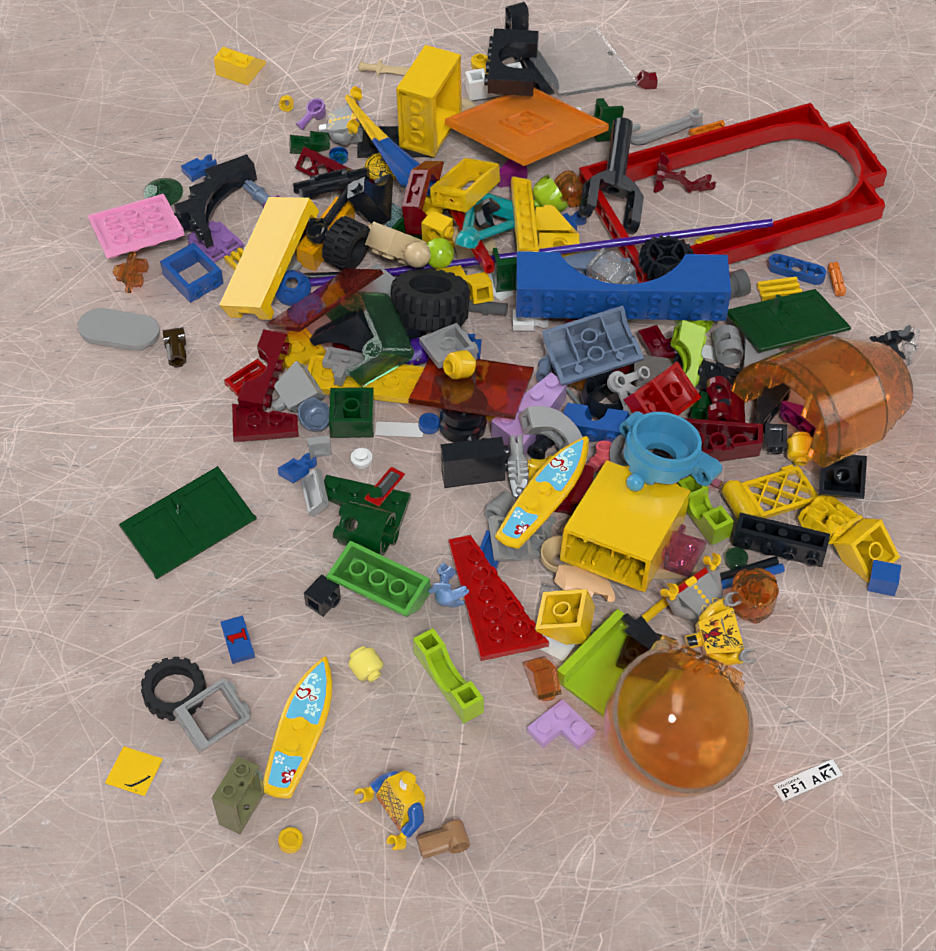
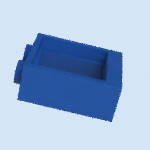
(184, 259)

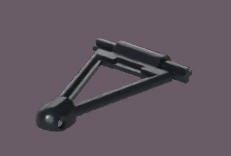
(324, 183)

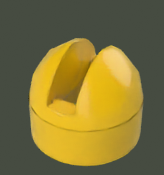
(282, 103)

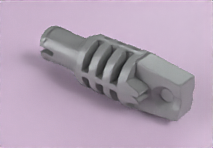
(517, 466)

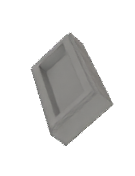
(314, 492)

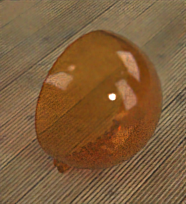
(678, 721)

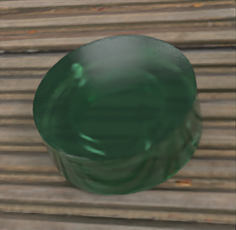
(736, 558)

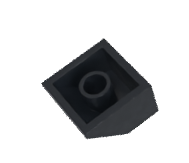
(844, 478)

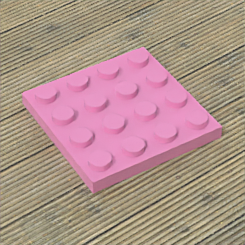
(135, 226)

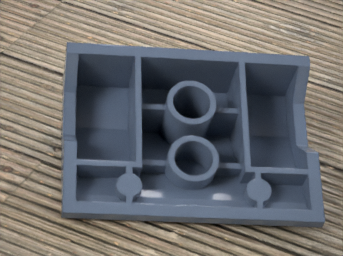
(591, 346)

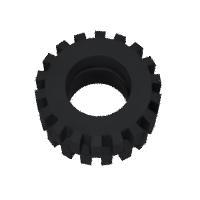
(345, 243)

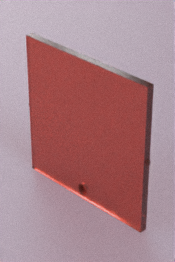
(324, 299)
(491, 391)

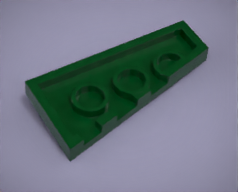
(345, 490)

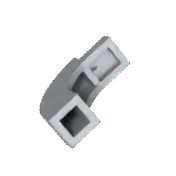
(549, 423)

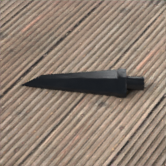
(640, 631)

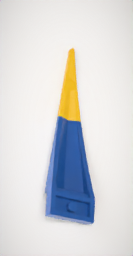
(395, 157)

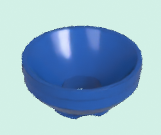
(291, 296)

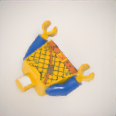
(401, 800)

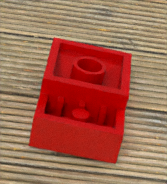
(666, 392)

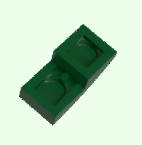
(316, 141)

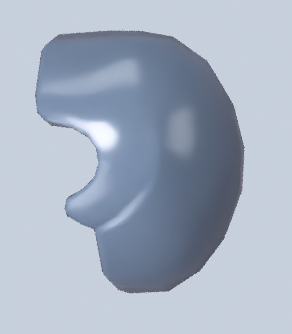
(314, 414)

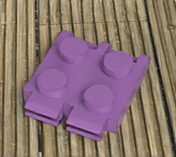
(222, 239)

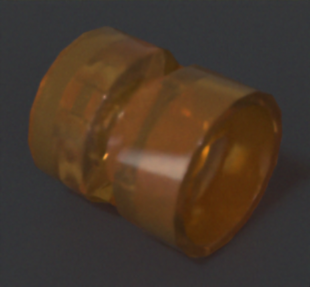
(570, 187)

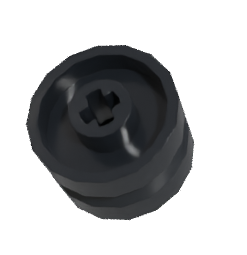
(460, 425)

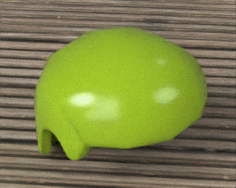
(441, 253)

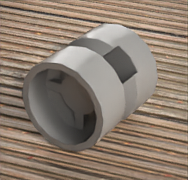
(728, 345)

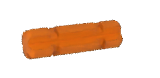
(837, 279)

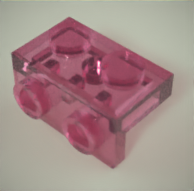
(682, 552)

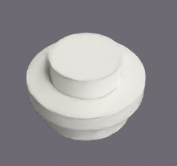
(361, 458)

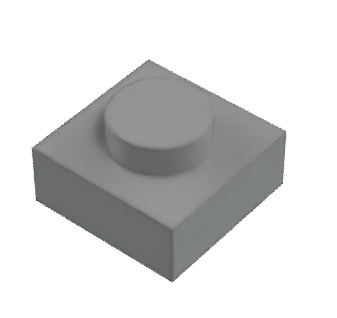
(319, 446)

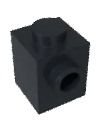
(322, 595)

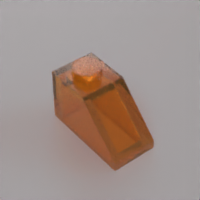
(542, 678)

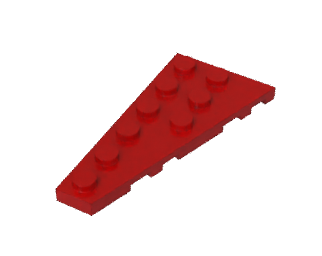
(492, 608)

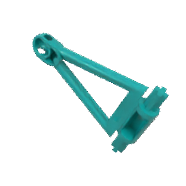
(470, 237)

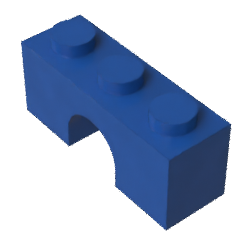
(604, 429)

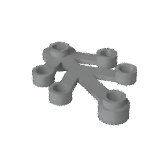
(625, 386)

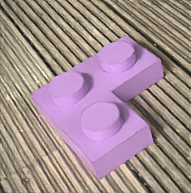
(564, 721)

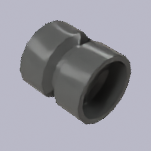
(739, 283)

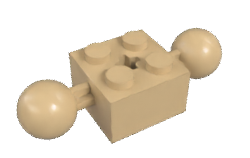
(397, 245)

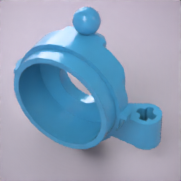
(672, 435)

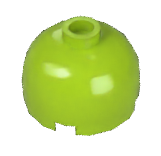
(547, 193)

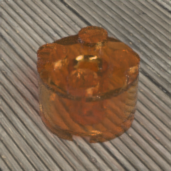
(757, 594)

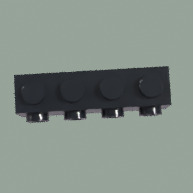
(781, 539)

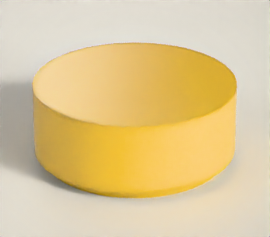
(290, 840)

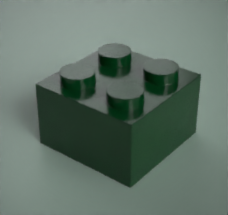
(351, 412)

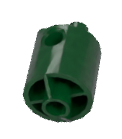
(374, 528)

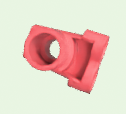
(600, 456)

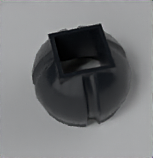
(597, 390)

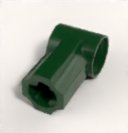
(699, 408)

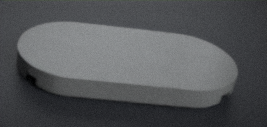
(118, 329)

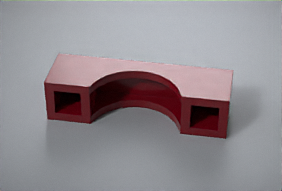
(272, 349)

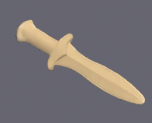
(381, 68)

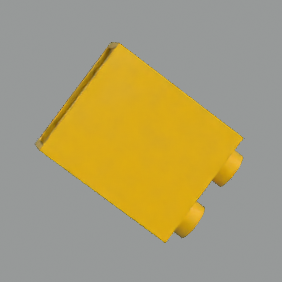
(623, 530)

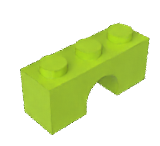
(712, 522)

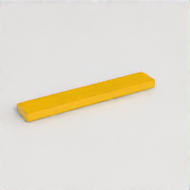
(524, 215)

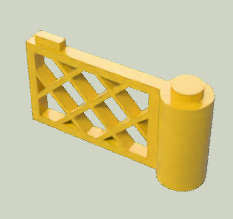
(743, 500)

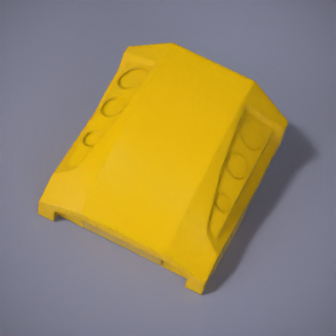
(829, 516)

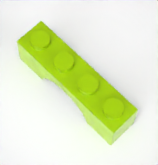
(688, 341)
(459, 693)

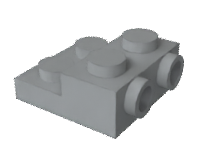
(445, 341)

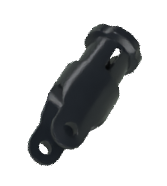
(540, 446)

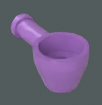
(315, 108)

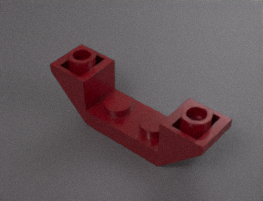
(416, 193)

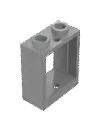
(190, 727)

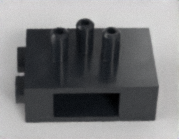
(474, 461)

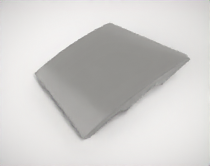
(528, 551)

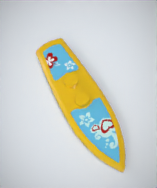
(543, 494)
(299, 730)

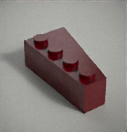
(729, 439)

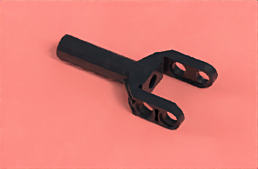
(614, 179)

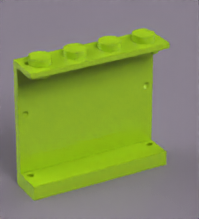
(593, 667)

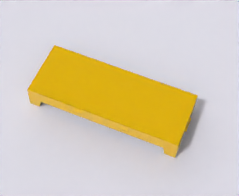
(267, 257)

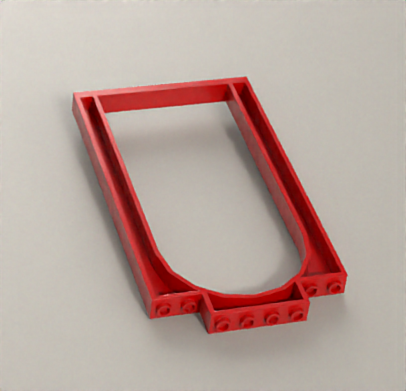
(799, 123)

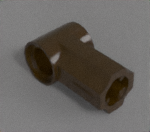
(175, 344)

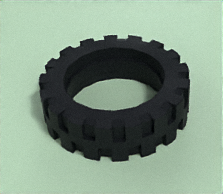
(167, 668)

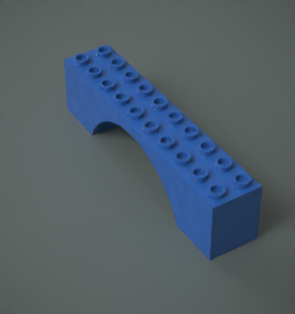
(554, 289)

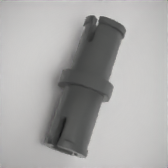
(489, 308)

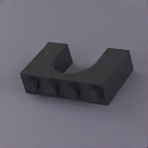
(506, 79)

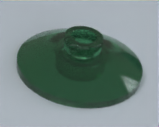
(169, 187)

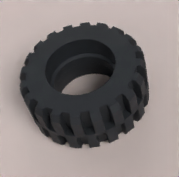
(430, 299)

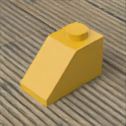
(551, 221)

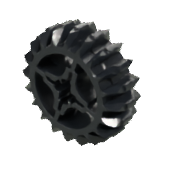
(662, 255)

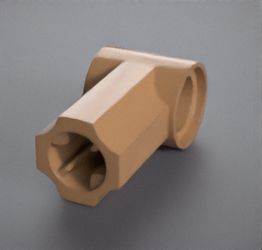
(450, 838)

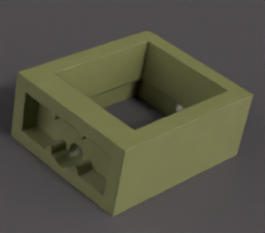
(238, 789)

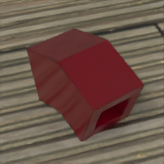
(646, 80)

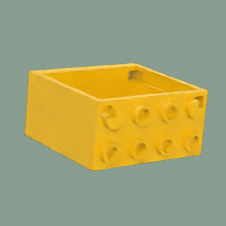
(426, 98)

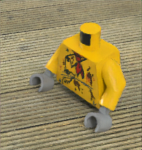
(720, 634)

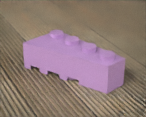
(545, 393)

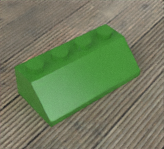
(380, 579)

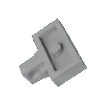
(339, 361)

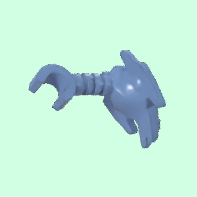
(443, 593)

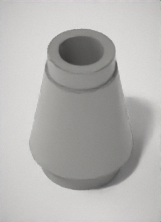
(499, 505)

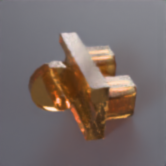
(128, 272)

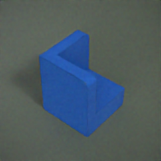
(884, 578)

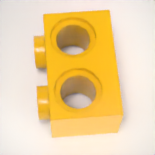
(437, 226)

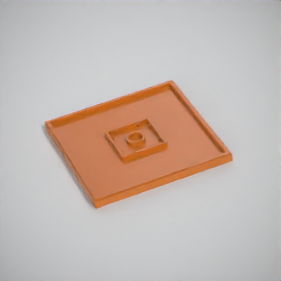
(526, 125)

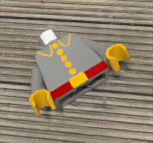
(343, 124)
(697, 592)

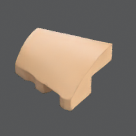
(576, 578)

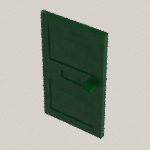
(787, 320)
(187, 522)

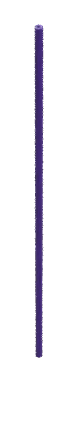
(592, 245)

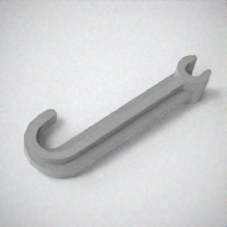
(693, 120)

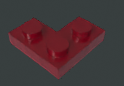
(655, 342)

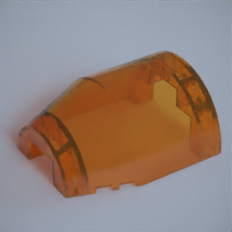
(849, 391)

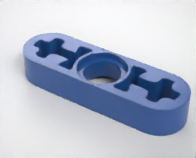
(809, 277)

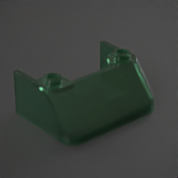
(390, 342)

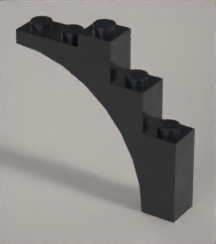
(207, 195)

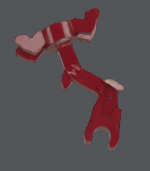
(701, 184)

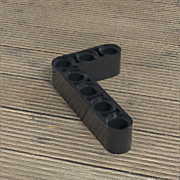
(518, 19)

